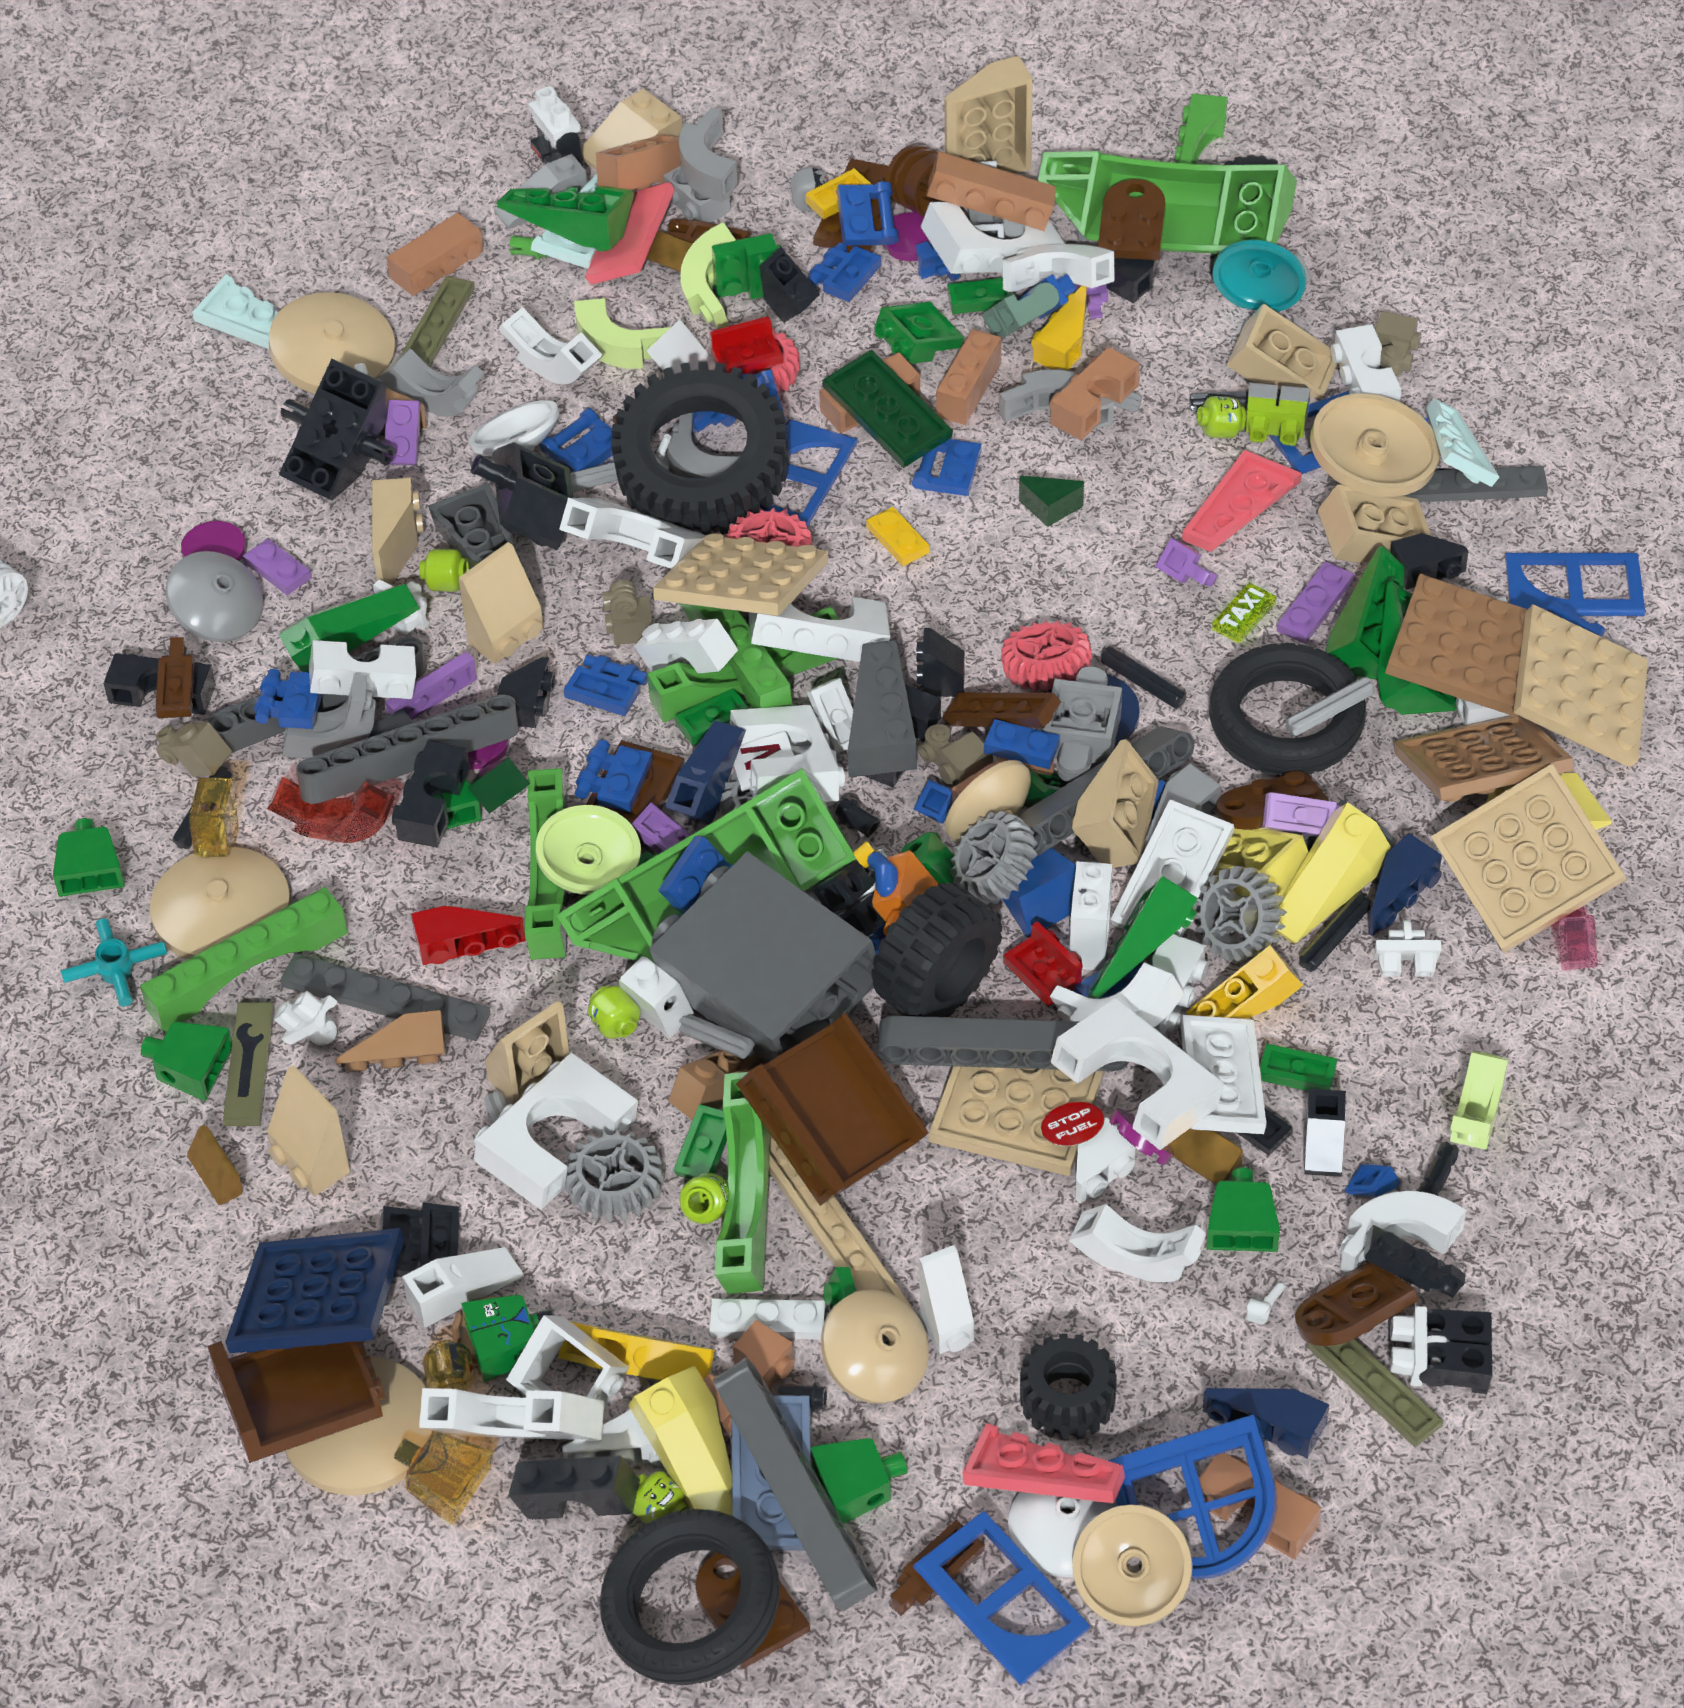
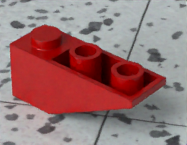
(457, 932)

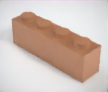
(991, 191)

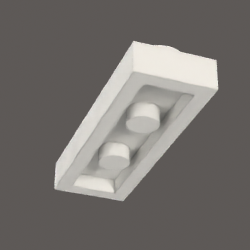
(787, 1317)

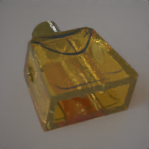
(217, 829)
(444, 1472)

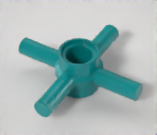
(113, 962)

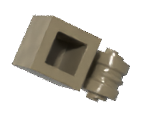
(1398, 339)
(628, 614)
(195, 746)
(954, 760)

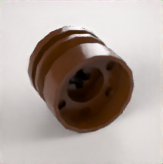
(910, 177)

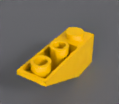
(1062, 338)
(1251, 989)

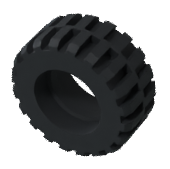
(936, 952)

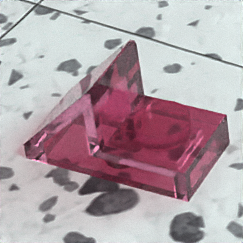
(1576, 940)

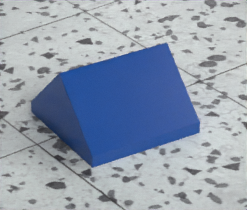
(1045, 894)

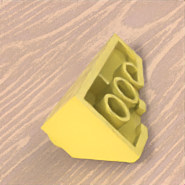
(1335, 869)
(688, 1438)

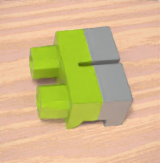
(1283, 420)

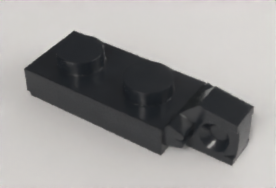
(1411, 1263)

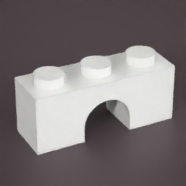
(1359, 356)
(697, 641)
(388, 676)

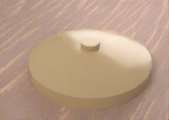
(328, 327)
(1374, 445)
(215, 898)
(363, 1456)

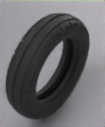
(1278, 754)
(729, 1643)

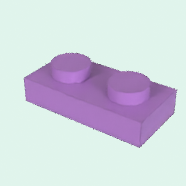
(403, 431)
(277, 566)

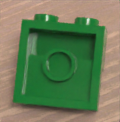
(738, 264)
(916, 331)

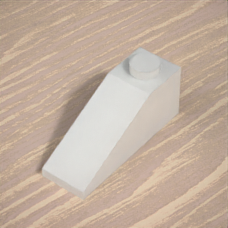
(945, 1301)

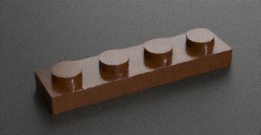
(981, 709)

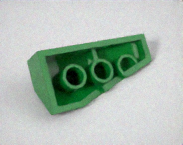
(584, 218)
(348, 622)
(1359, 627)
(1395, 692)
(1154, 919)

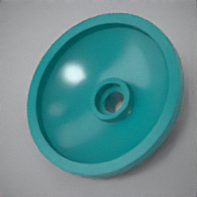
(1259, 274)

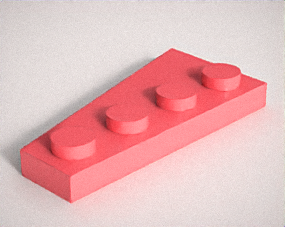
(1240, 497)
(1029, 1468)

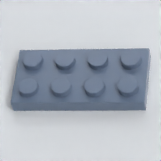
(751, 1494)

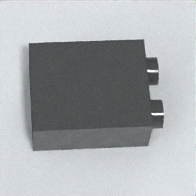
(764, 957)

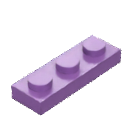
(1315, 602)
(436, 686)

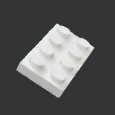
(1183, 850)
(1230, 1053)

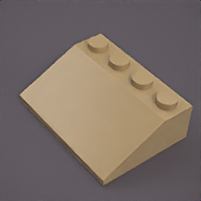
(992, 116)

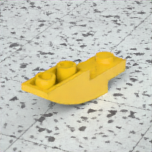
(643, 1354)

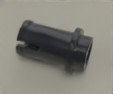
(854, 815)
(816, 1393)

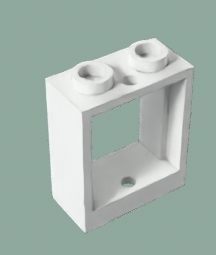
(1091, 913)
(545, 1345)

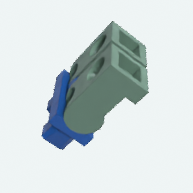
(1035, 303)

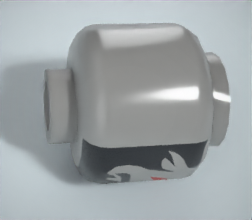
(804, 182)

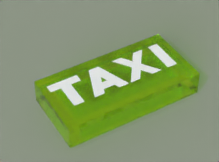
(1244, 613)

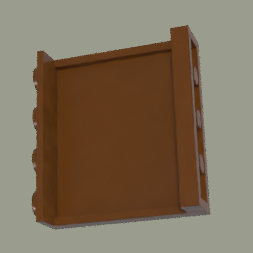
(832, 1109)
(296, 1393)

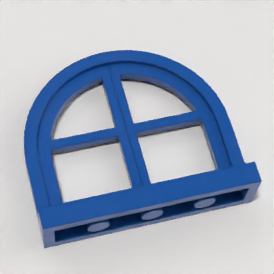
(1198, 1446)

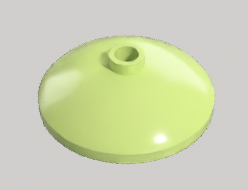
(590, 836)

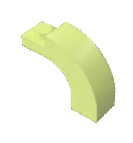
(698, 277)
(617, 345)
(1479, 1100)

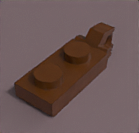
(175, 682)
(915, 1588)

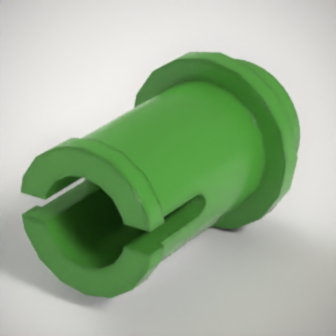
(522, 246)

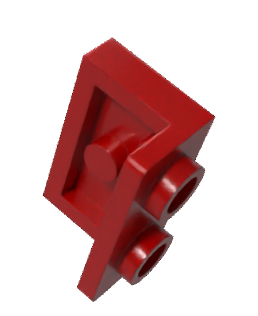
(746, 346)
(1044, 963)

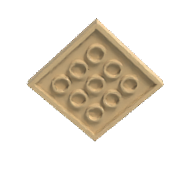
(741, 574)
(1581, 686)
(1528, 858)
(1003, 1111)

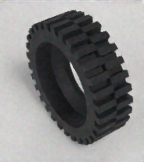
(713, 499)

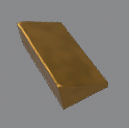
(668, 251)
(1207, 1154)
(214, 1166)

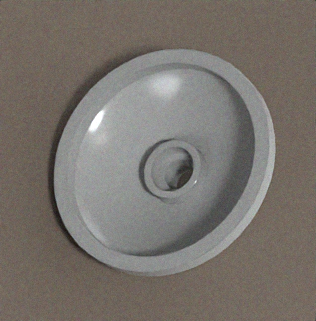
(207, 608)

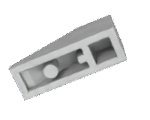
(553, 176)
(1188, 788)

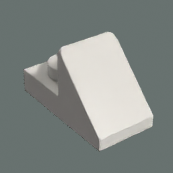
(835, 710)

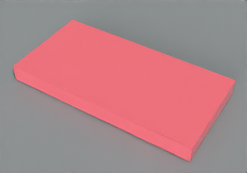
(641, 228)

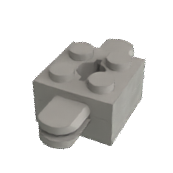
(1085, 721)

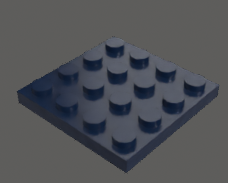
(315, 1291)

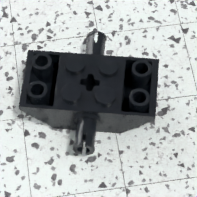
(337, 431)
(528, 491)

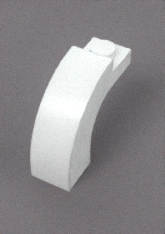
(1083, 263)
(545, 355)
(1149, 994)
(1407, 1215)
(1133, 1251)

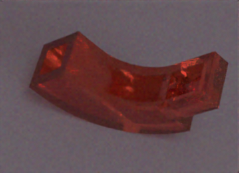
(334, 820)

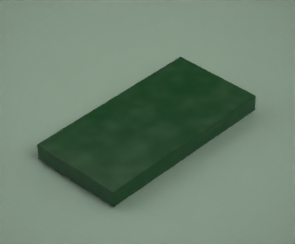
(887, 408)

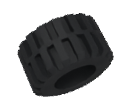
(1061, 1411)

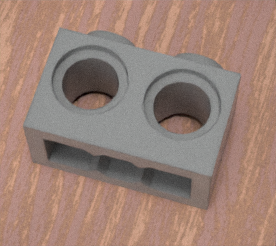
(692, 203)

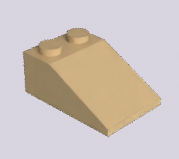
(632, 121)
(1281, 354)
(1363, 522)
(394, 526)
(499, 605)
(1117, 808)
(528, 1053)
(307, 1135)

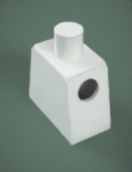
(651, 990)

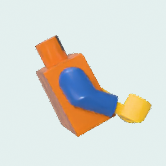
(897, 880)

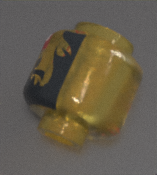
(448, 1366)

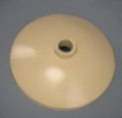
(995, 790)
(858, 1355)
(1104, 1573)

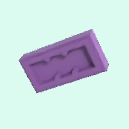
(658, 829)

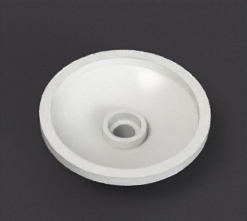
(523, 425)
(1049, 1534)

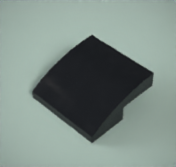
(426, 1233)

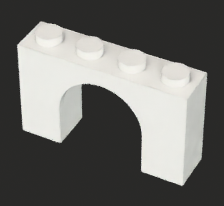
(970, 250)
(609, 521)
(823, 637)
(807, 742)
(1121, 1035)
(566, 1090)
(536, 1416)

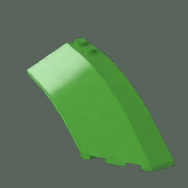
(1203, 203)
(781, 827)

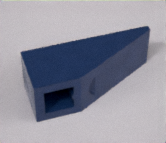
(704, 775)
(1405, 874)
(1286, 1415)

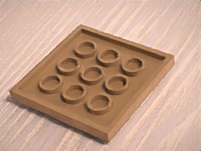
(1460, 644)
(1481, 756)

